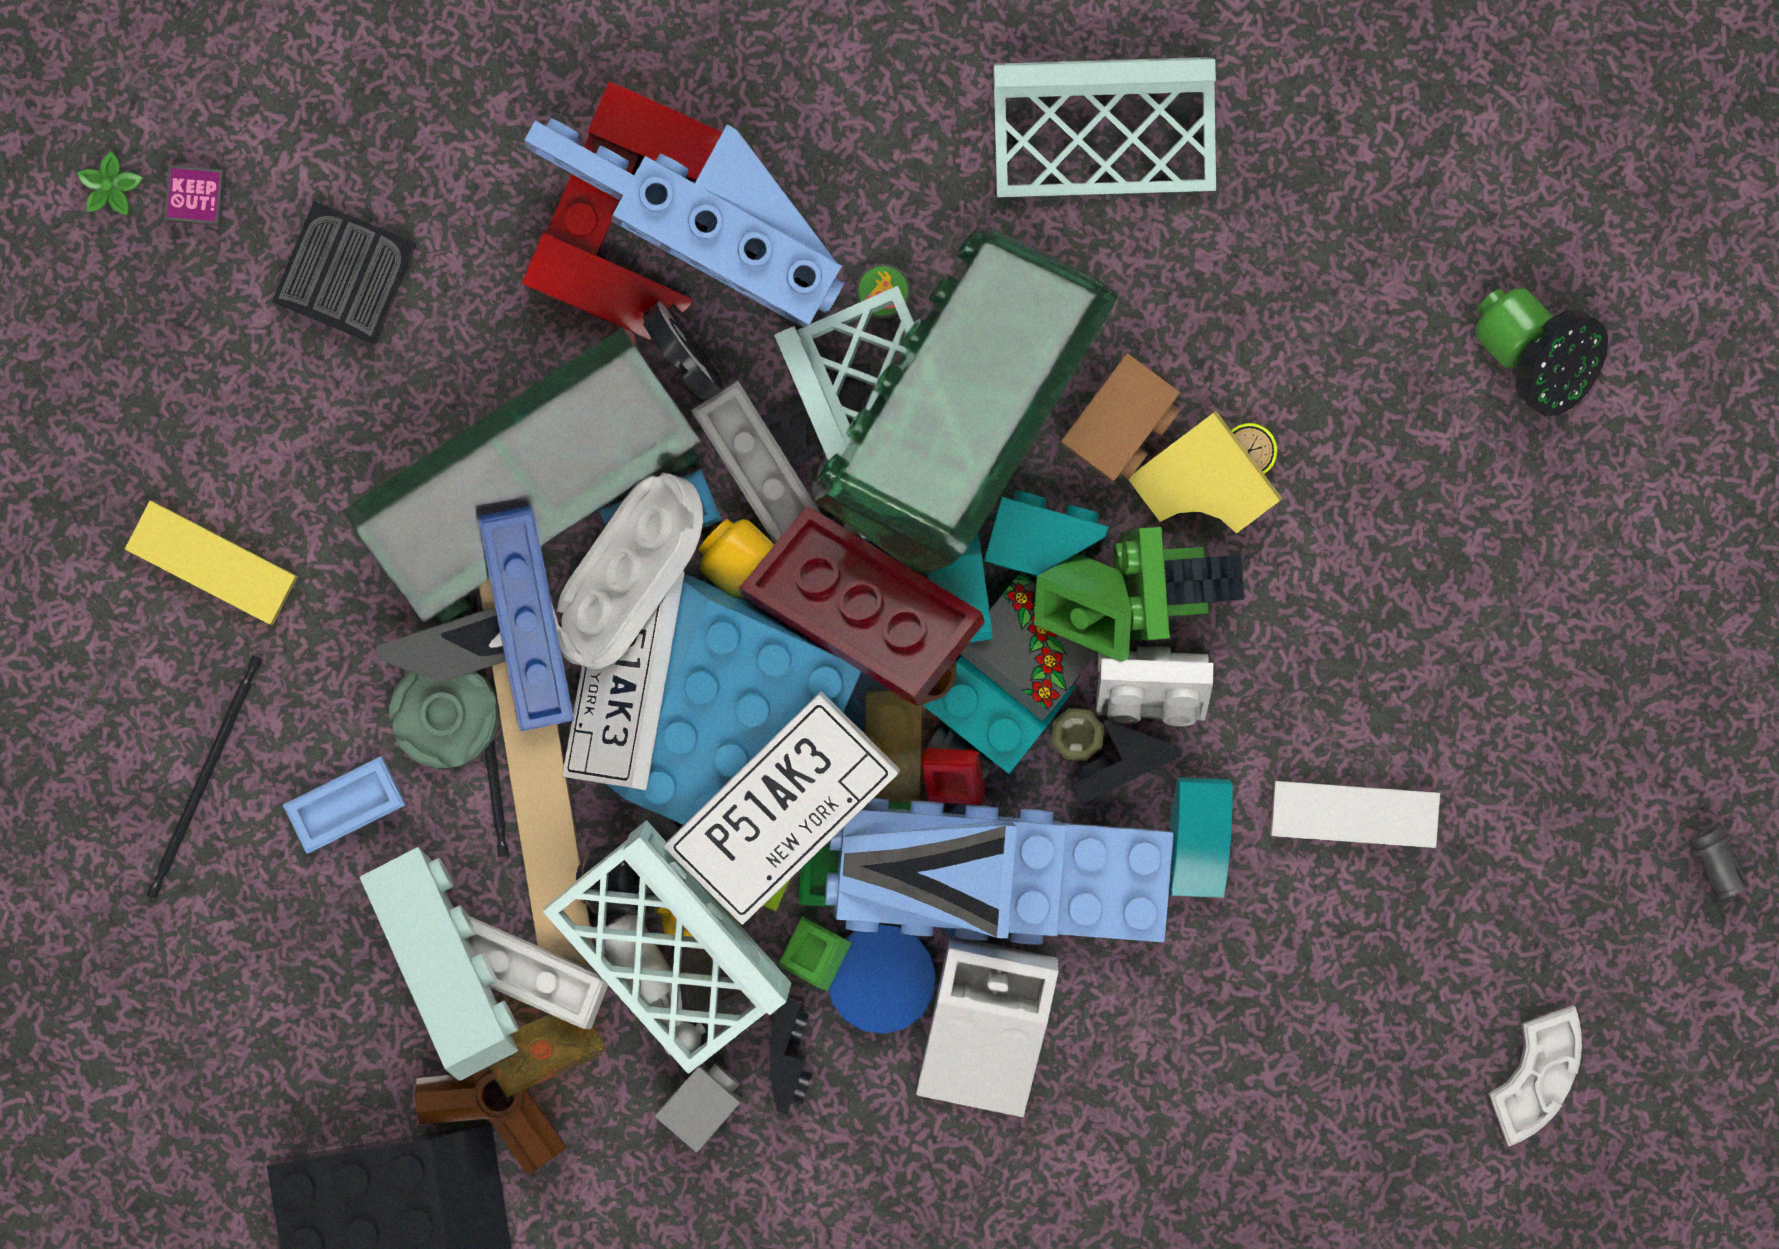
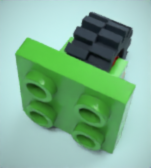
(1171, 581)

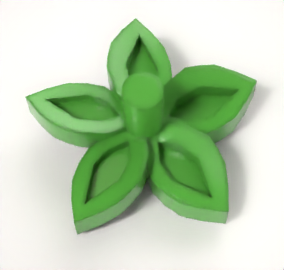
(109, 185)

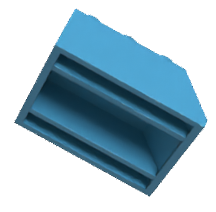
(727, 694)

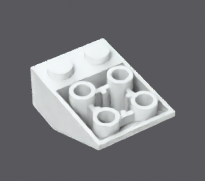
(987, 1026)

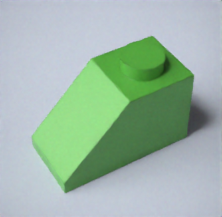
(1085, 605)

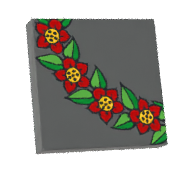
(1025, 658)

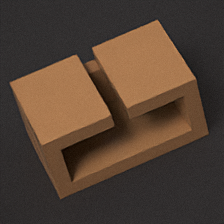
(1121, 419)

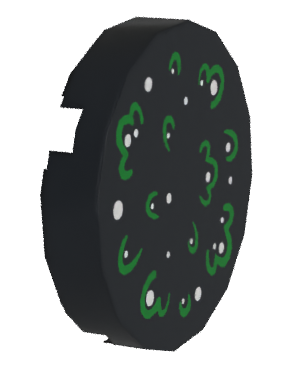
(1562, 363)

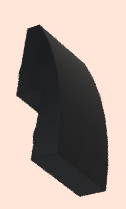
(786, 1071)

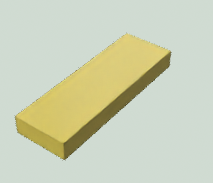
(211, 562)

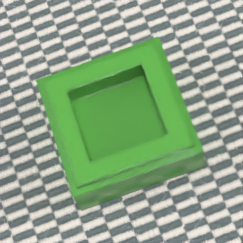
(814, 953)

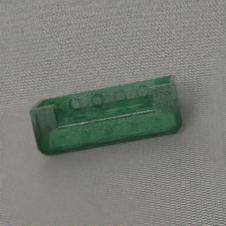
(964, 399)

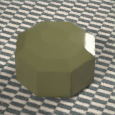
(1077, 734)

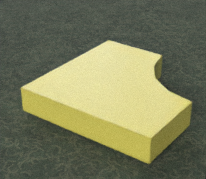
(1208, 475)

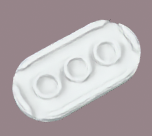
(629, 570)

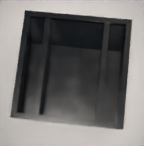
(394, 1194)

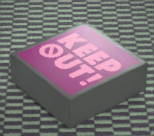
(194, 195)

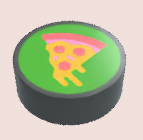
(878, 280)

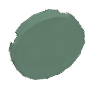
(444, 720)

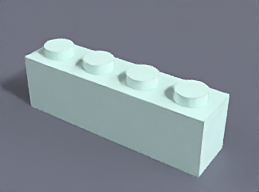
(440, 964)

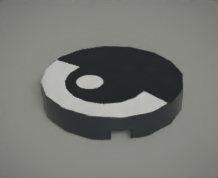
(682, 351)

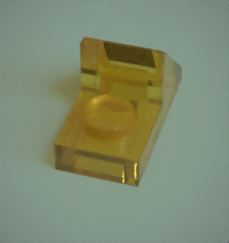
(897, 732)

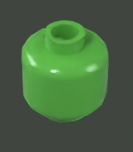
(1510, 324)

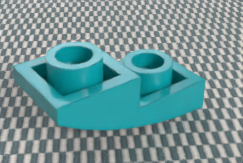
(1201, 837)

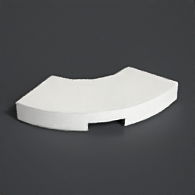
(1543, 1076)

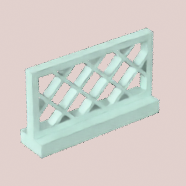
(1105, 78)
(810, 368)
(710, 929)

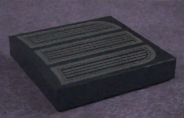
(344, 272)

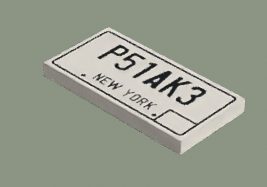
(621, 706)
(781, 808)

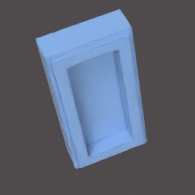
(344, 804)

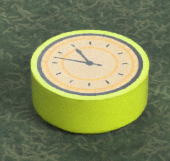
(1258, 444)

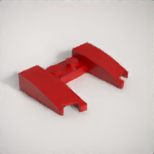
(567, 254)

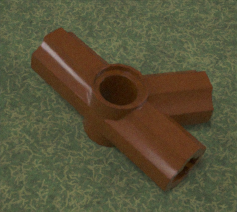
(520, 1125)

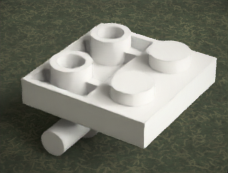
(1154, 686)

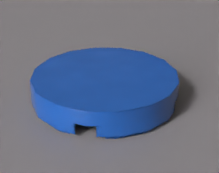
(883, 980)

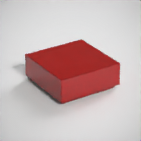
(953, 776)

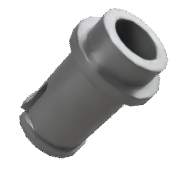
(1719, 862)

